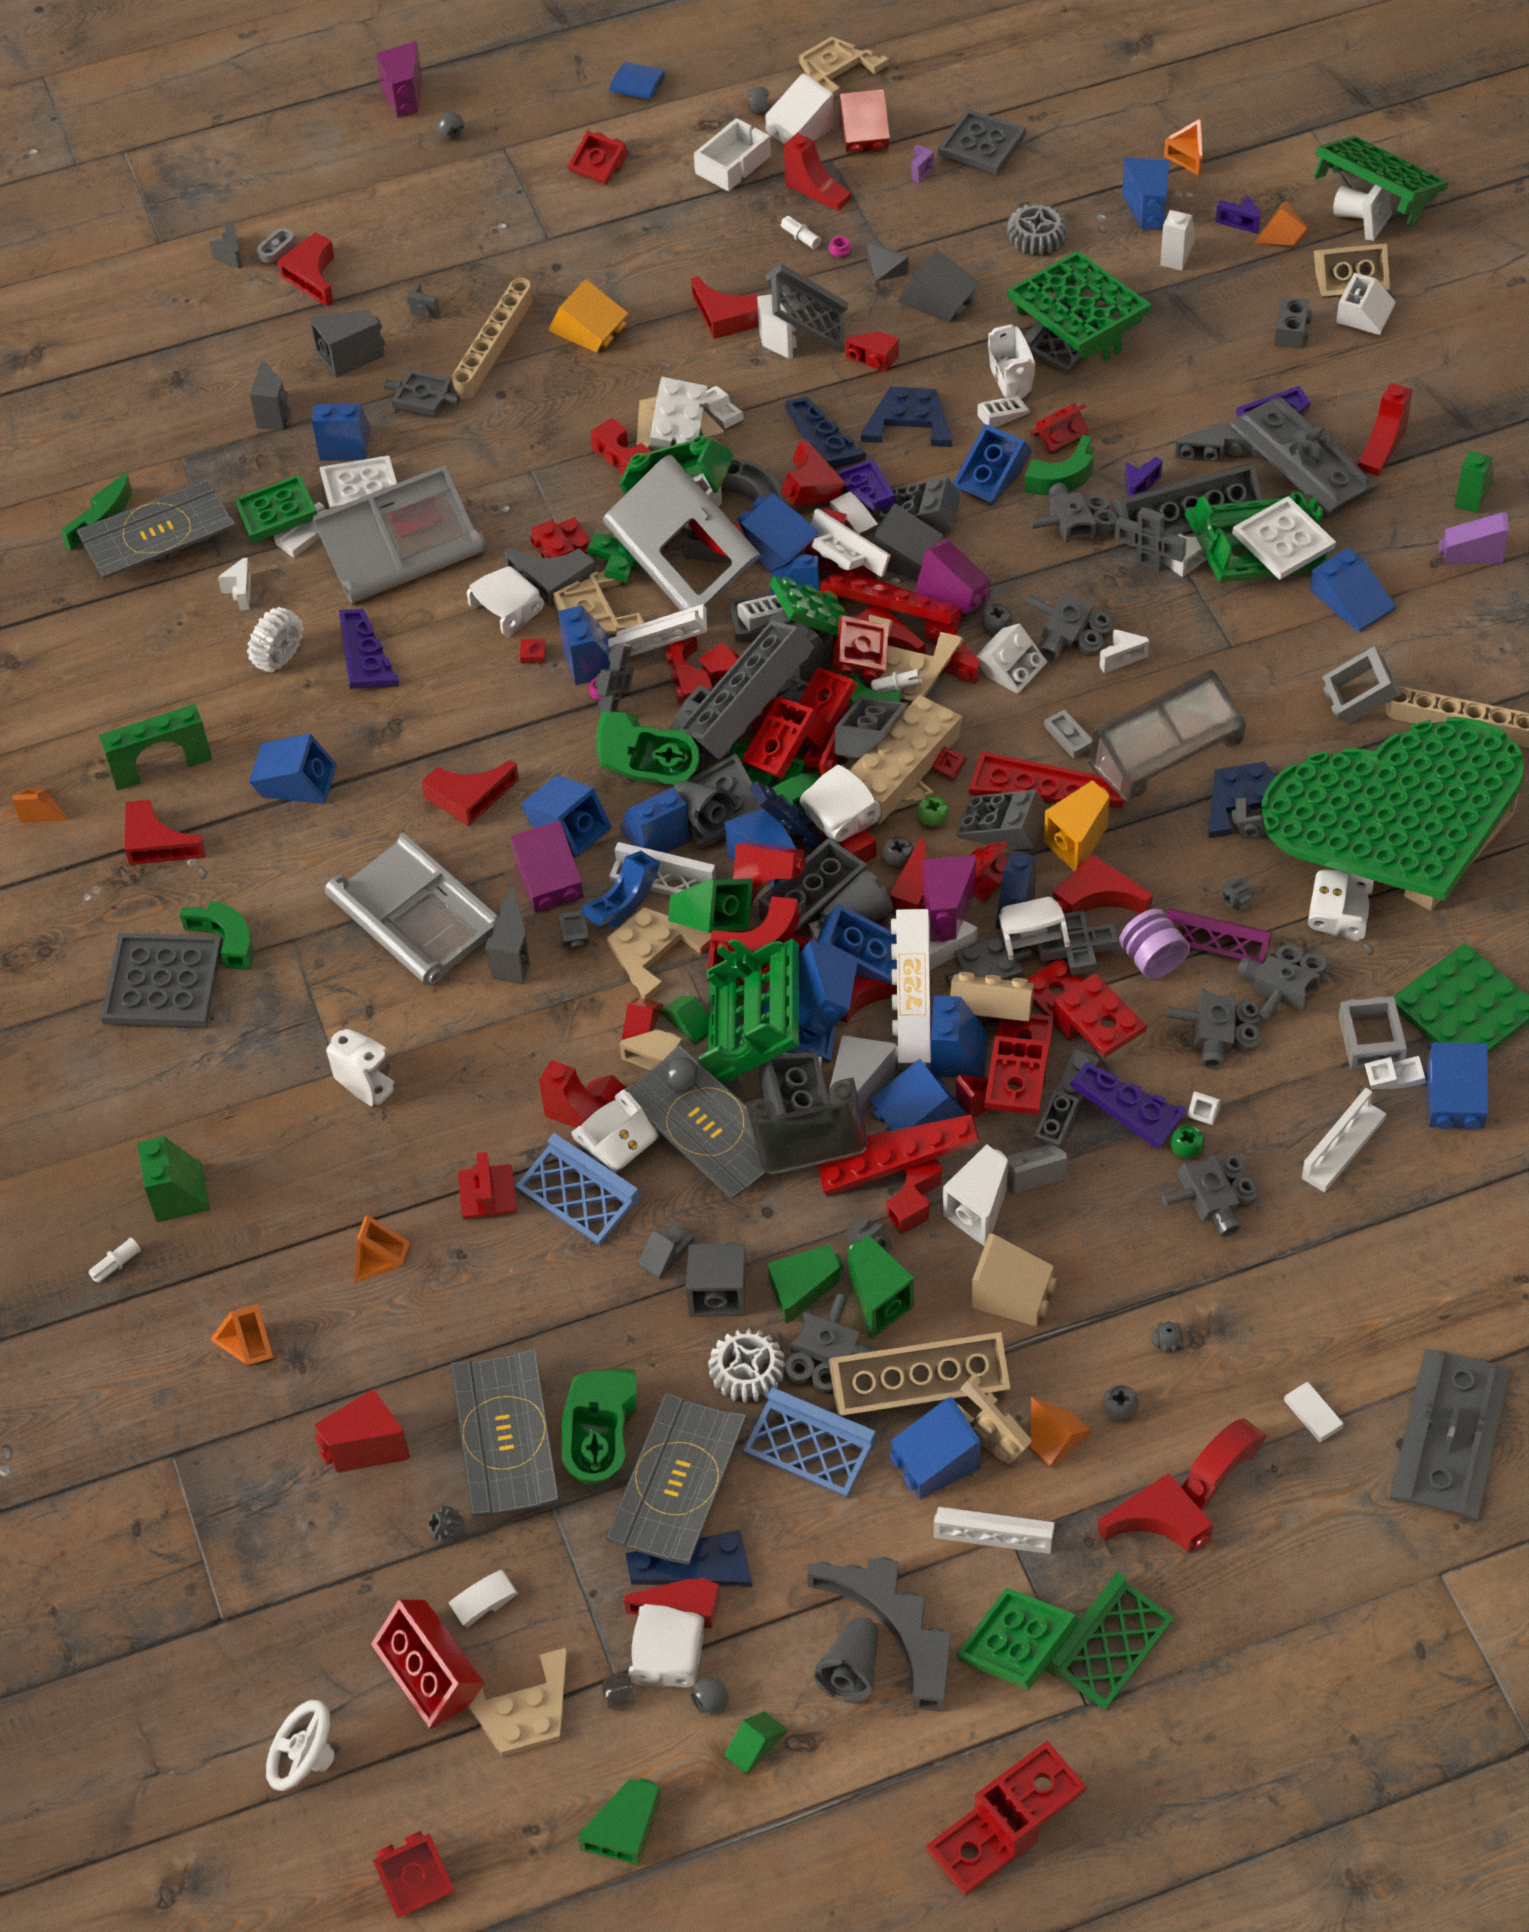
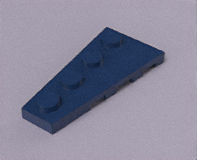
(823, 434)
(789, 814)
(715, 1558)

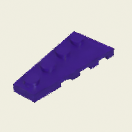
(363, 653)
(1138, 1111)

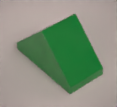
(688, 1017)
(754, 1740)

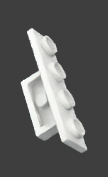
(846, 546)

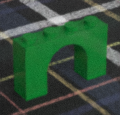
(126, 743)

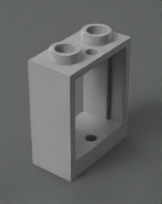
(1370, 699)
(1361, 1054)

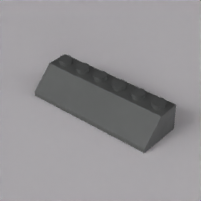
(1219, 487)
(747, 688)

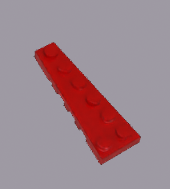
(875, 592)
(1008, 774)
(897, 1151)

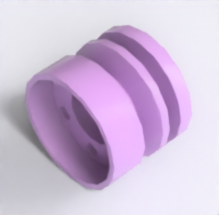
(1154, 944)

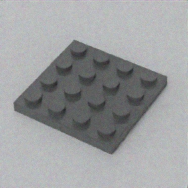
(162, 980)

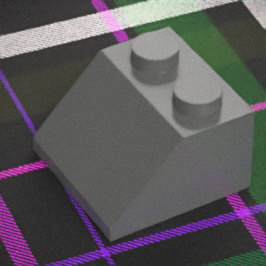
(269, 400)

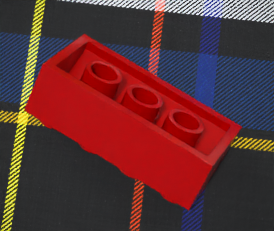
(426, 1662)

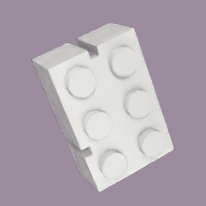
(732, 154)
(676, 413)

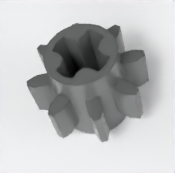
(1238, 893)
(445, 1524)

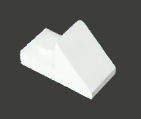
(238, 581)
(1125, 650)

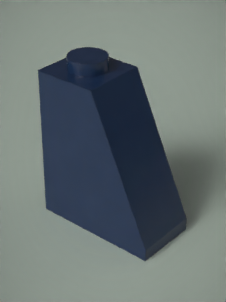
(1017, 881)

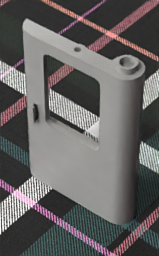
(657, 511)

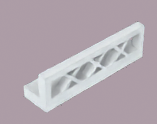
(663, 630)
(671, 867)
(1343, 1142)
(993, 1530)

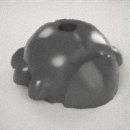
(1167, 1341)

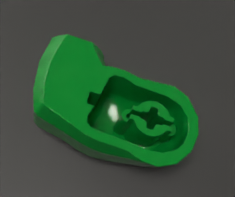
(644, 751)
(596, 1422)

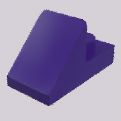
(1239, 216)
(1142, 479)

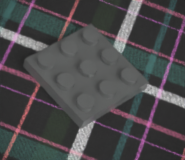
(981, 141)
(733, 777)

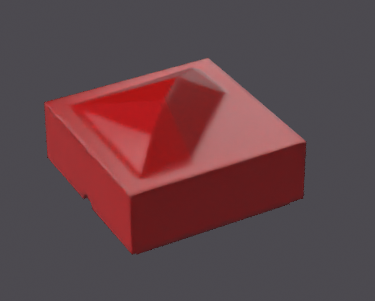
(533, 650)
(949, 763)

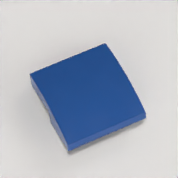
(637, 80)

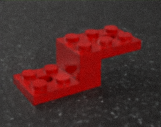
(794, 723)
(1084, 1008)
(1019, 1063)
(1006, 1818)

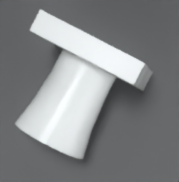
(1372, 207)

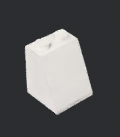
(802, 109)
(977, 1193)

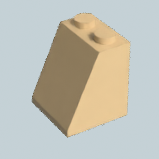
(1012, 1282)

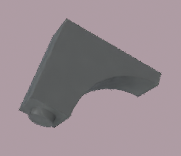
(551, 573)

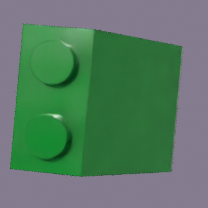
(713, 905)
(172, 1179)
(879, 1285)

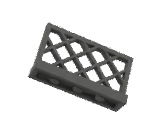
(814, 299)
(1036, 338)

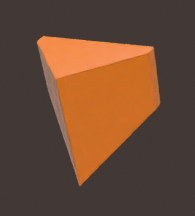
(1186, 147)
(1283, 228)
(37, 806)
(378, 1249)
(244, 1335)
(1054, 1431)

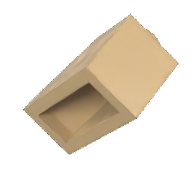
(649, 1048)

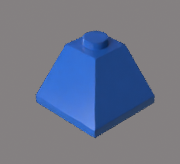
(802, 570)

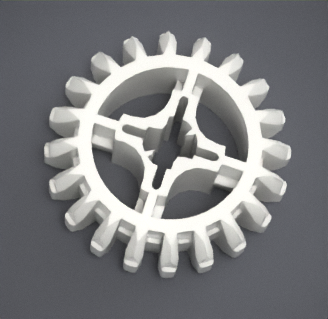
(275, 639)
(741, 1378)

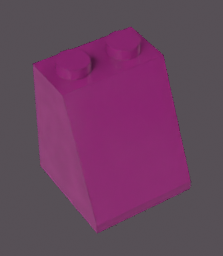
(401, 77)
(952, 578)
(546, 867)
(947, 894)

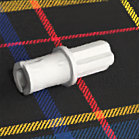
(801, 232)
(896, 681)
(114, 1260)

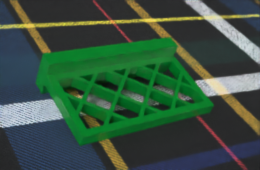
(1085, 1631)

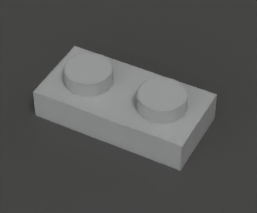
(1068, 733)

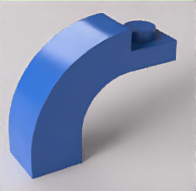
(626, 894)

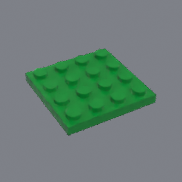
(1464, 1001)

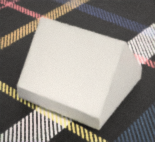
(1203, 1108)

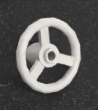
(306, 1749)

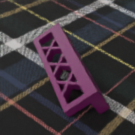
(1223, 927)

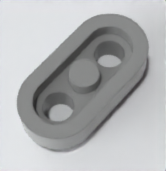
(275, 245)

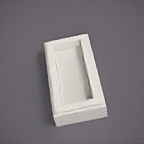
(1313, 1412)

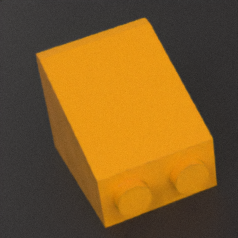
(589, 318)
(1077, 824)

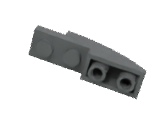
(1213, 444)
(1064, 1103)

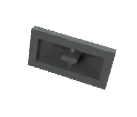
(886, 262)

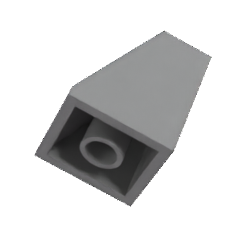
(870, 1064)

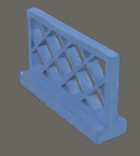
(596, 1174)
(821, 1420)

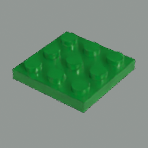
(276, 508)
(808, 605)
(1017, 1638)

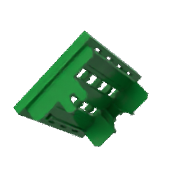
(1384, 170)
(1033, 297)
(1210, 522)
(760, 1039)

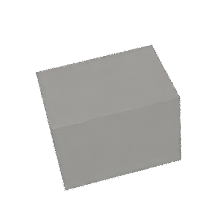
(1036, 1167)

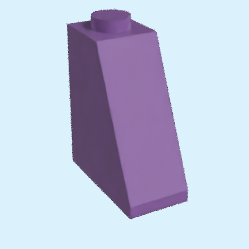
(1476, 541)

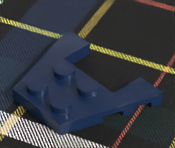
(910, 409)
(1236, 783)

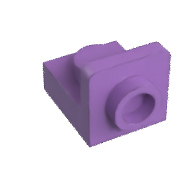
(922, 163)

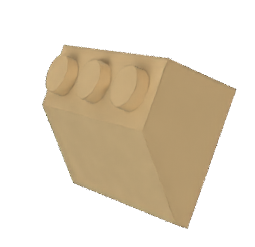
(1336, 267)
(995, 996)

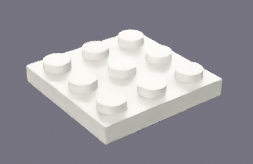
(356, 479)
(1283, 537)

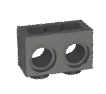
(1292, 322)

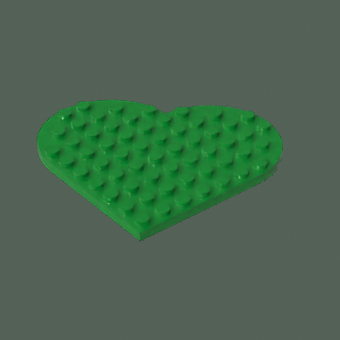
(1399, 812)

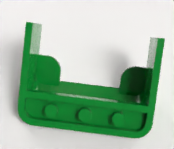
(695, 456)

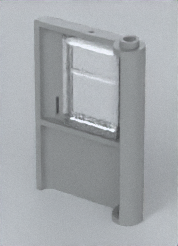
(398, 534)
(408, 915)

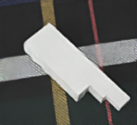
(299, 537)

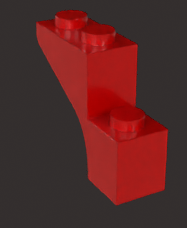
(963, 661)
(911, 1205)

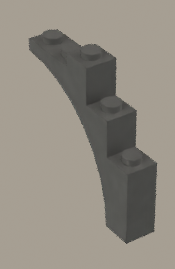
(902, 1614)

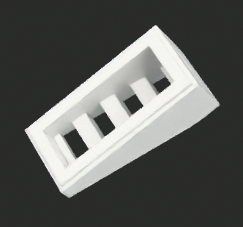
(990, 412)
(748, 608)

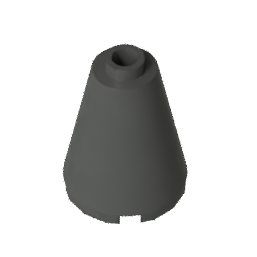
(707, 806)
(863, 898)
(850, 1662)

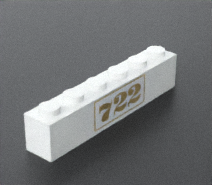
(912, 987)

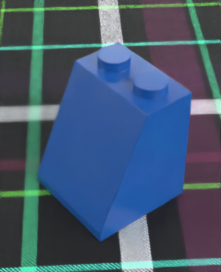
(1146, 190)
(341, 432)
(775, 531)
(583, 644)
(293, 770)
(572, 805)
(658, 822)
(759, 828)
(824, 987)
(957, 1039)
(1457, 1085)
(915, 1099)
(936, 1449)

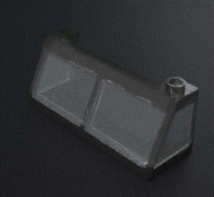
(1165, 733)

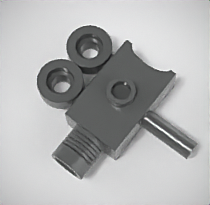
(1075, 516)
(1068, 623)
(1284, 978)
(1215, 1025)
(1211, 1191)
(820, 1342)

